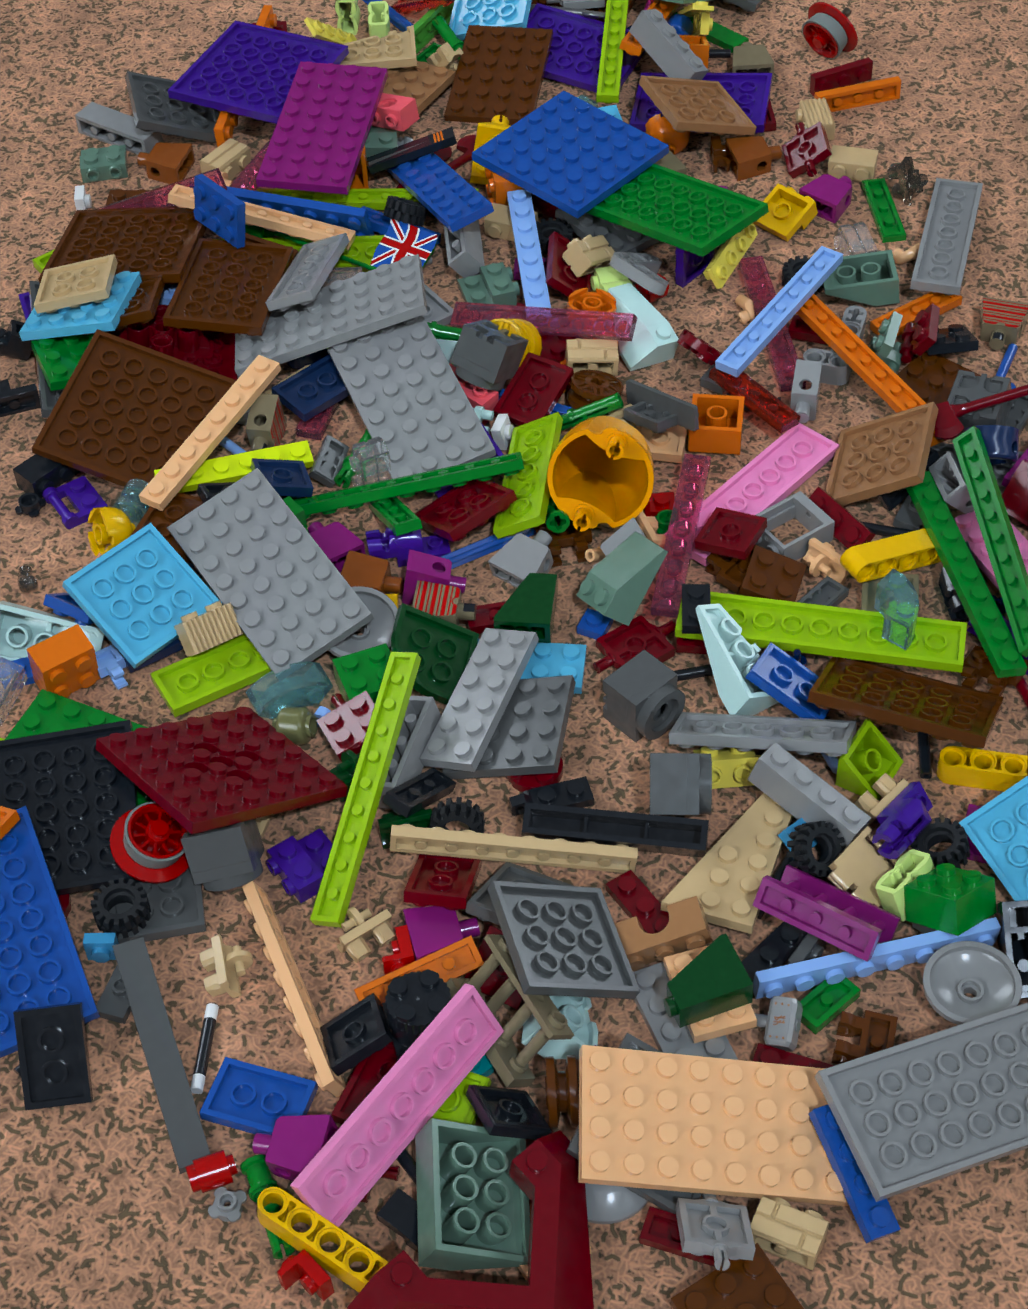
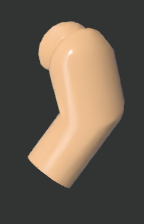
(904, 257)
(748, 309)

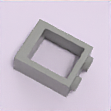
(807, 513)

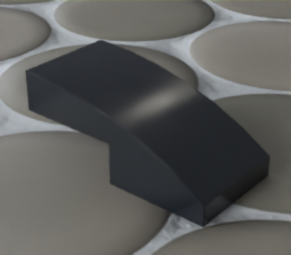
(401, 1217)

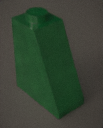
(531, 607)
(709, 985)

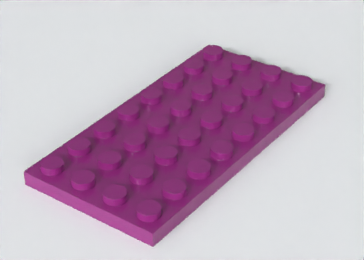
(322, 128)

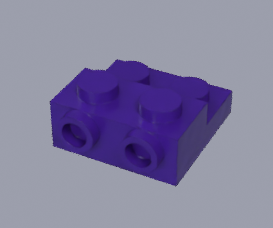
(690, 266)
(300, 863)

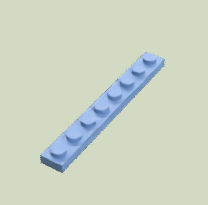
(528, 249)
(778, 311)
(887, 955)

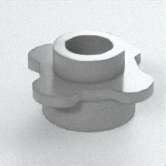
(230, 1213)

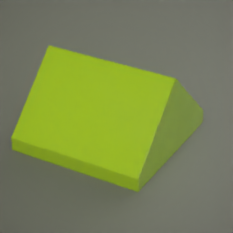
(867, 761)

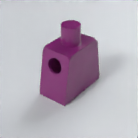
(830, 195)
(336, 541)
(429, 569)
(436, 928)
(294, 1143)

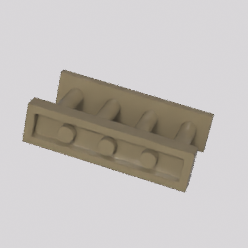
(503, 1054)

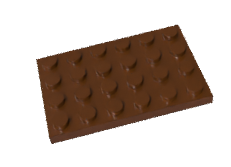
(499, 73)
(227, 287)
(907, 701)

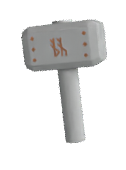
(781, 1023)

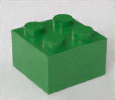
(361, 672)
(950, 899)

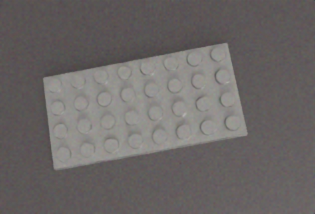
(339, 314)
(411, 398)
(271, 572)
(934, 1102)

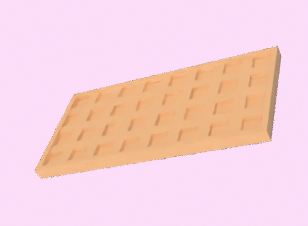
(702, 1126)

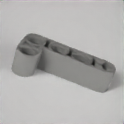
(834, 368)

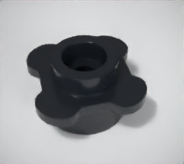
(30, 504)

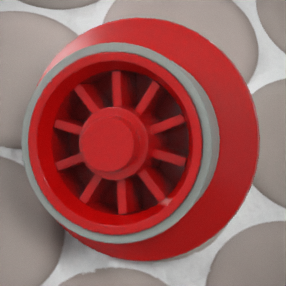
(829, 30)
(149, 844)

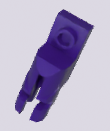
(389, 545)
(903, 820)

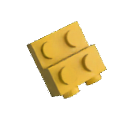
(786, 212)

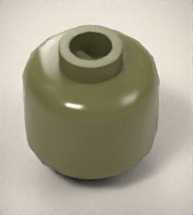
(296, 724)

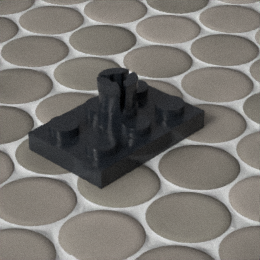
(53, 1056)

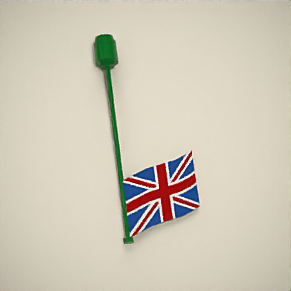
(397, 243)

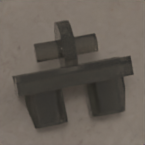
(910, 180)

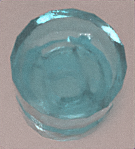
(130, 502)

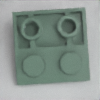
(885, 345)

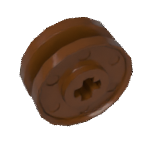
(592, 386)
(562, 1091)

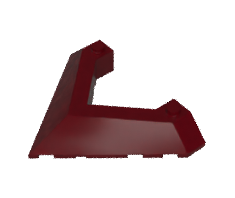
(556, 1257)

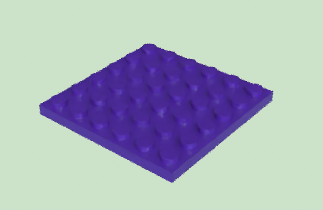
(251, 70)

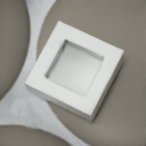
(81, 199)
(502, 431)

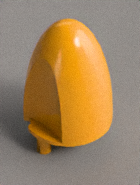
(601, 473)

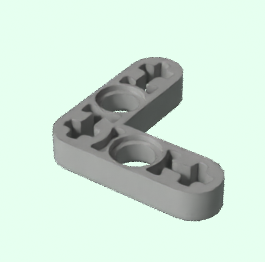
(641, 269)

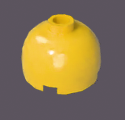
(108, 527)

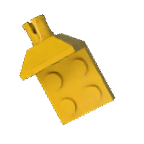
(486, 132)

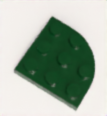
(442, 649)

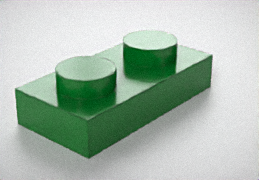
(827, 1003)

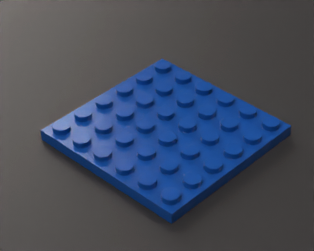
(570, 153)

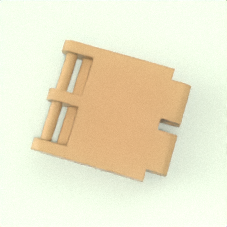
(860, 868)

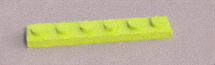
(236, 466)

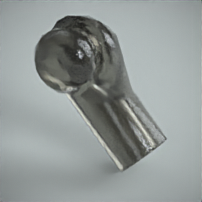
(26, 581)

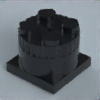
(412, 1005)

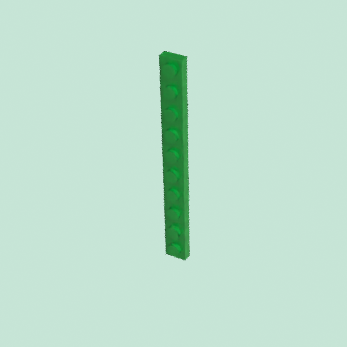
(408, 485)
(996, 531)
(967, 579)

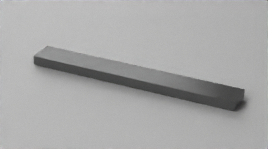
(161, 1053)

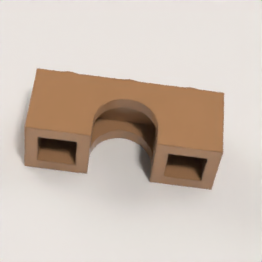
(684, 932)

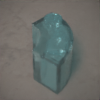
(899, 606)
(295, 687)

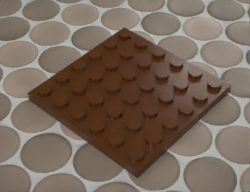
(143, 240)
(127, 410)

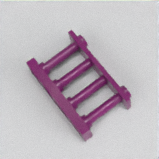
(826, 912)

